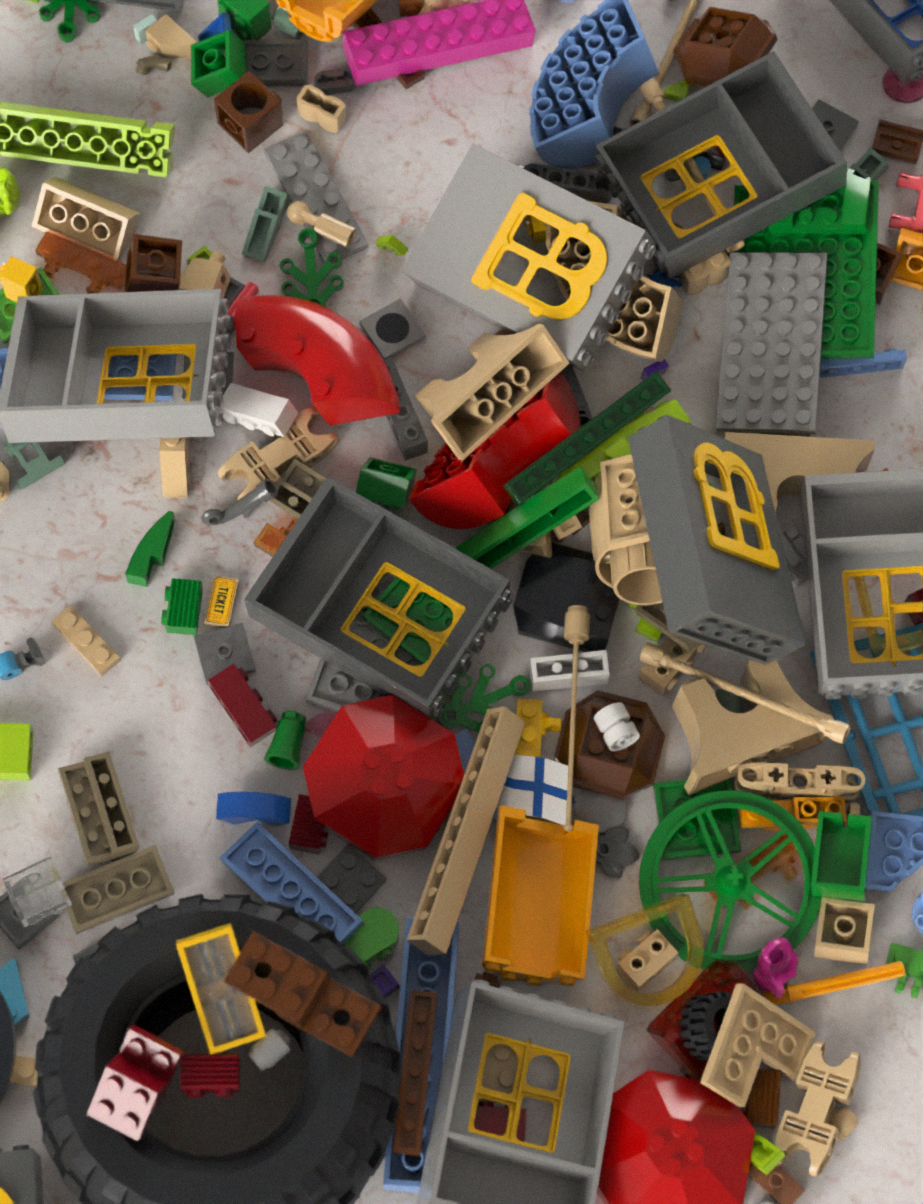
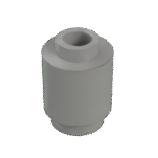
(269, 1049)

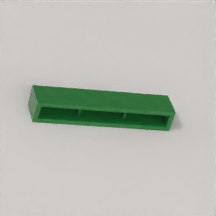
(531, 519)

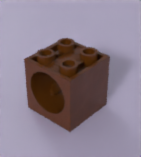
(249, 129)
(153, 264)

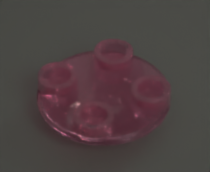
(902, 93)

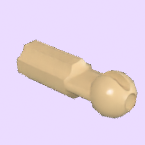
(323, 225)

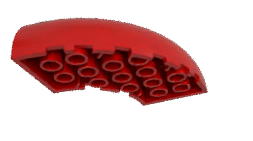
(320, 347)
(472, 490)

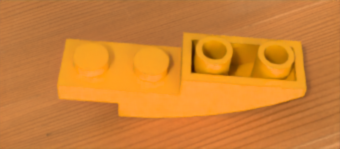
(802, 808)

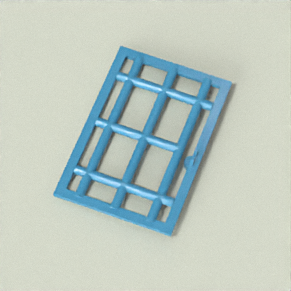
(902, 724)

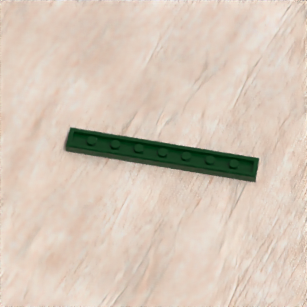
(586, 438)

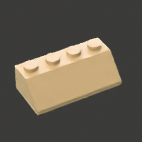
(85, 218)

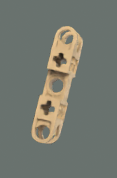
(277, 456)
(817, 782)
(823, 1088)

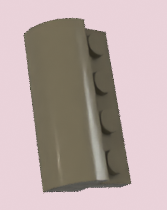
(297, 488)
(98, 809)

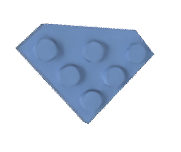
(894, 849)

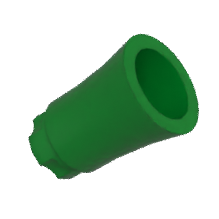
(287, 741)

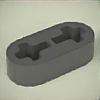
(335, 81)

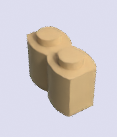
(321, 108)
(709, 272)

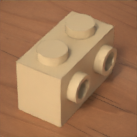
(646, 960)

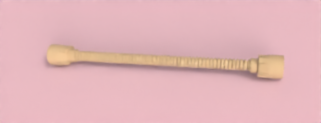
(654, 95)
(644, 110)
(834, 729)

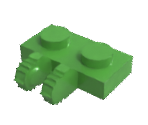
(913, 964)

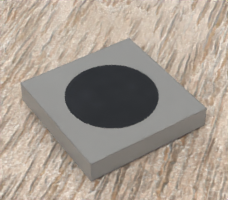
(392, 329)

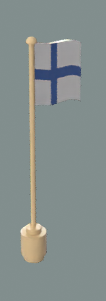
(539, 783)

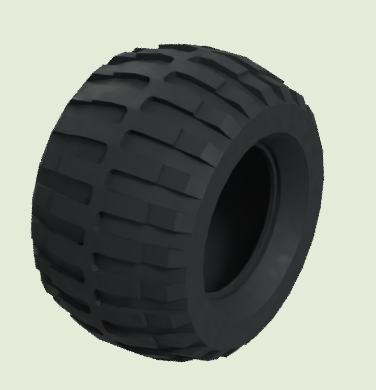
(138, 979)

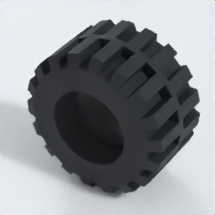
(698, 1022)

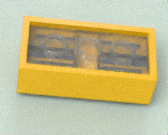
(224, 1012)

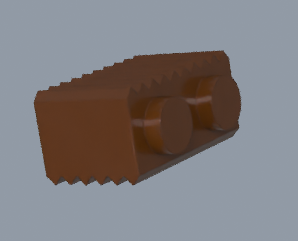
(764, 1099)

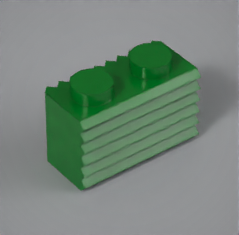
(184, 606)

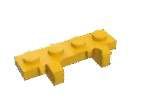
(535, 726)

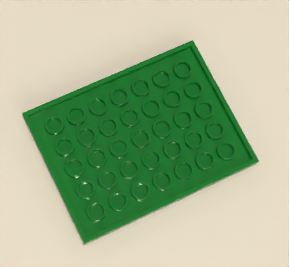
(849, 276)

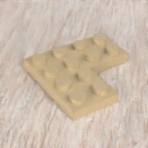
(750, 1034)

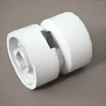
(615, 725)

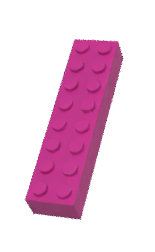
(437, 39)

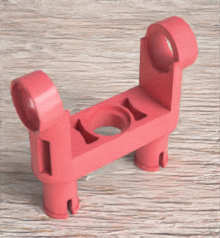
(911, 223)

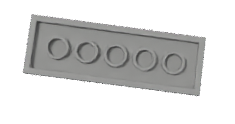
(309, 181)

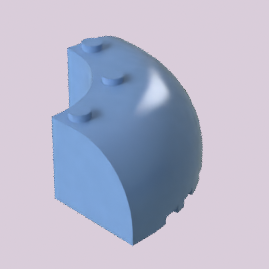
(587, 84)

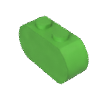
(376, 937)

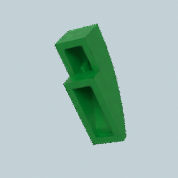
(151, 550)

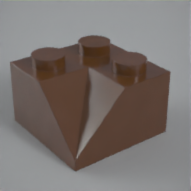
(887, 264)

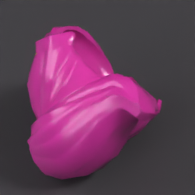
(775, 966)

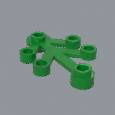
(68, 25)
(312, 279)
(478, 702)

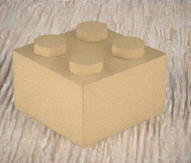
(844, 930)

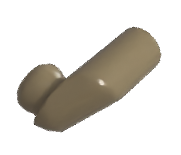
(152, 61)

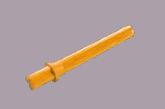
(838, 982)

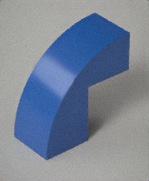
(253, 806)

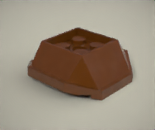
(722, 44)
(607, 771)

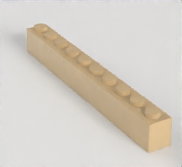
(466, 832)

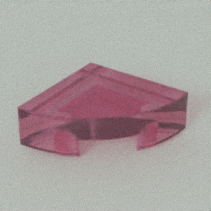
(318, 724)

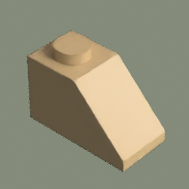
(169, 39)

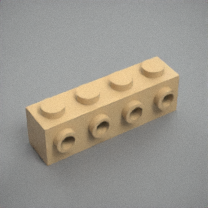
(665, 677)

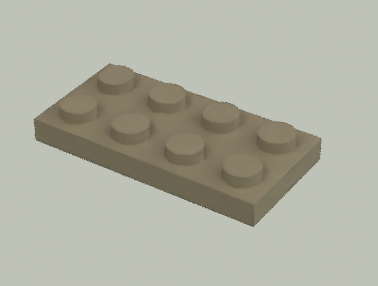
(117, 889)

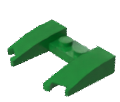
(846, 220)

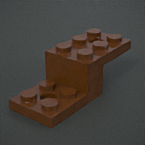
(302, 994)

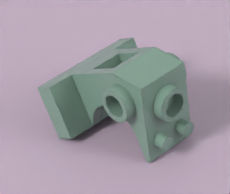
(35, 468)

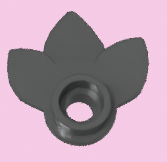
(617, 851)

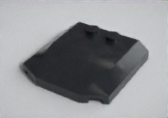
(553, 586)

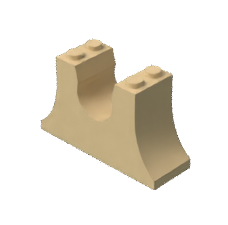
(496, 387)
(794, 457)
(727, 740)

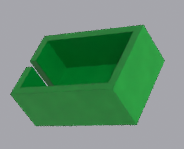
(841, 856)

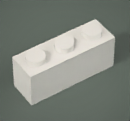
(257, 410)
(556, 670)

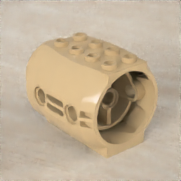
(621, 535)

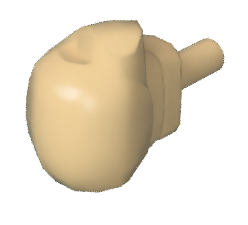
(844, 1120)

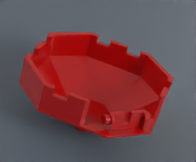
(384, 777)
(674, 1144)

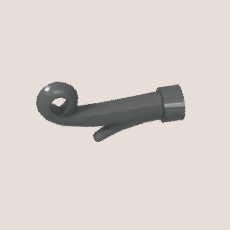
(262, 493)

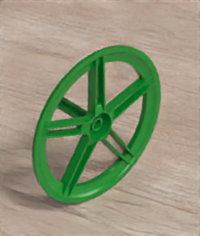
(730, 879)

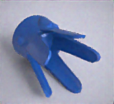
(662, 279)

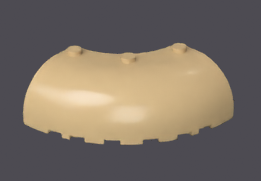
(646, 320)

